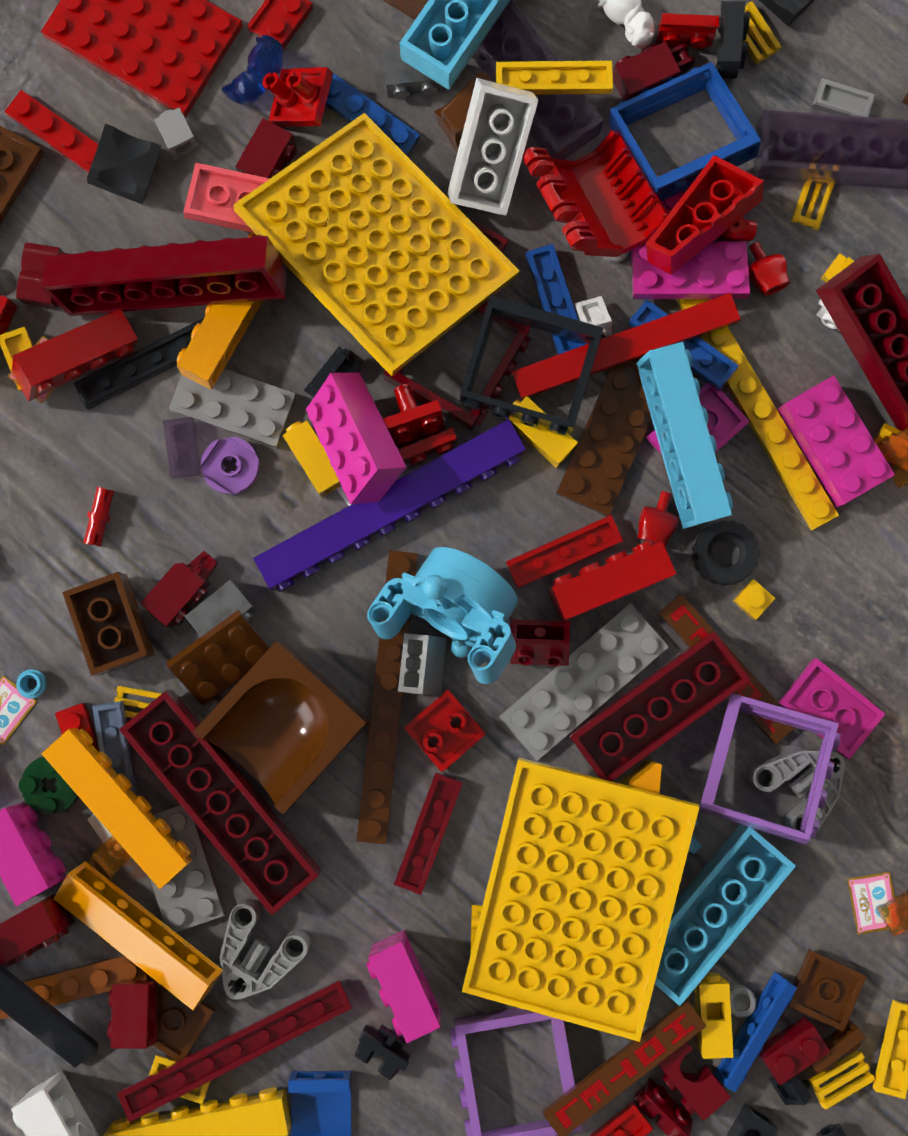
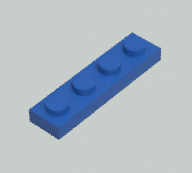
(351, 104)
(552, 290)
(706, 360)
(755, 1031)

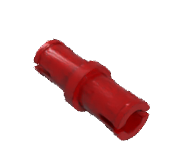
(98, 516)

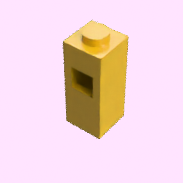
(551, 446)
(312, 457)
(714, 1008)

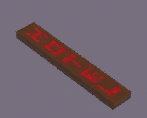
(690, 628)
(623, 1069)

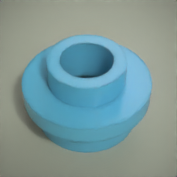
(23, 683)

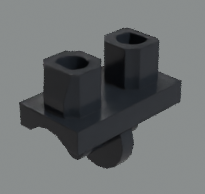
(393, 1056)

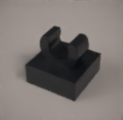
(792, 1091)

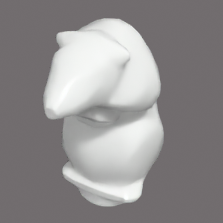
(637, 22)

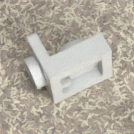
(595, 312)

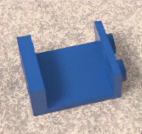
(321, 1103)

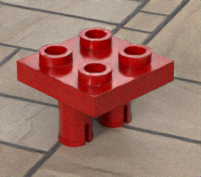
(298, 95)
(413, 420)
(444, 730)

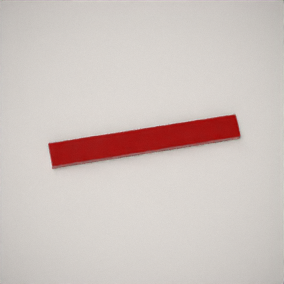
(627, 345)

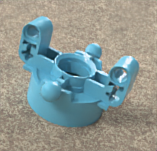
(458, 599)

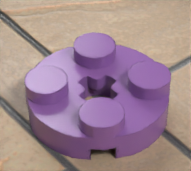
(230, 449)

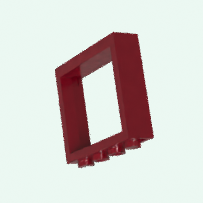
(493, 386)

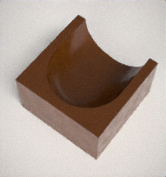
(283, 724)

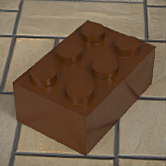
(108, 624)

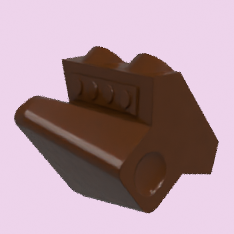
(454, 114)

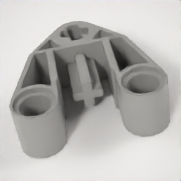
(787, 765)
(235, 939)

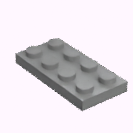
(237, 406)
(193, 893)

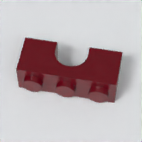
(701, 1089)

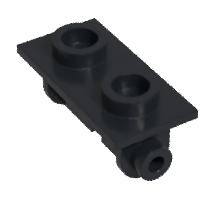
(339, 362)

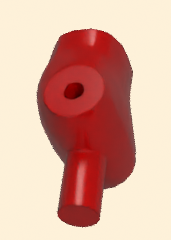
(741, 231)
(768, 272)
(657, 522)

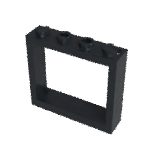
(539, 320)

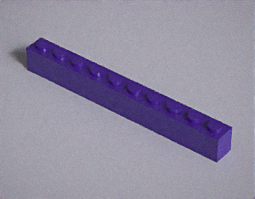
(403, 500)

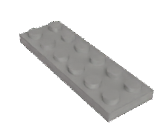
(578, 690)

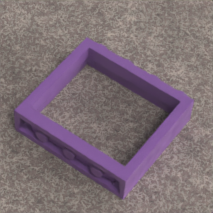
(823, 769)
(496, 1020)

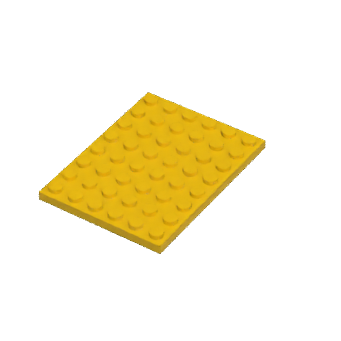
(377, 242)
(580, 898)

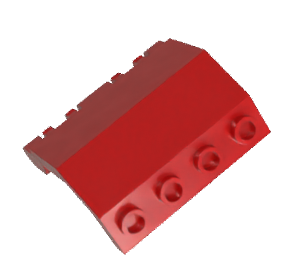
(599, 197)

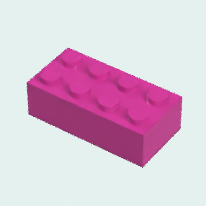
(355, 438)
(835, 442)

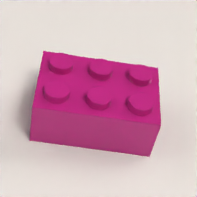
(26, 855)
(404, 987)

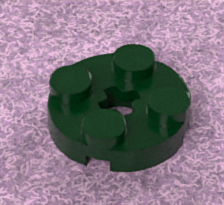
(34, 791)

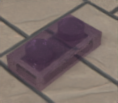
(182, 447)

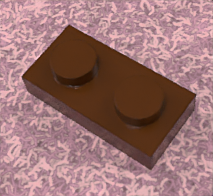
(839, 1044)

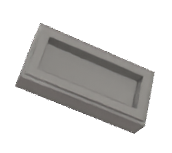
(842, 99)

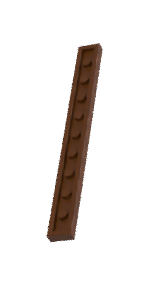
(384, 721)

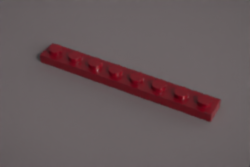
(233, 1050)

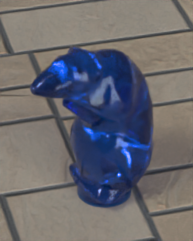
(263, 59)

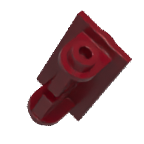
(656, 1100)

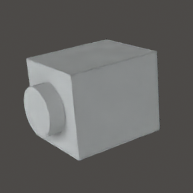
(176, 133)

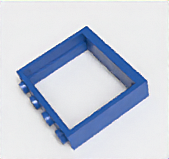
(673, 91)

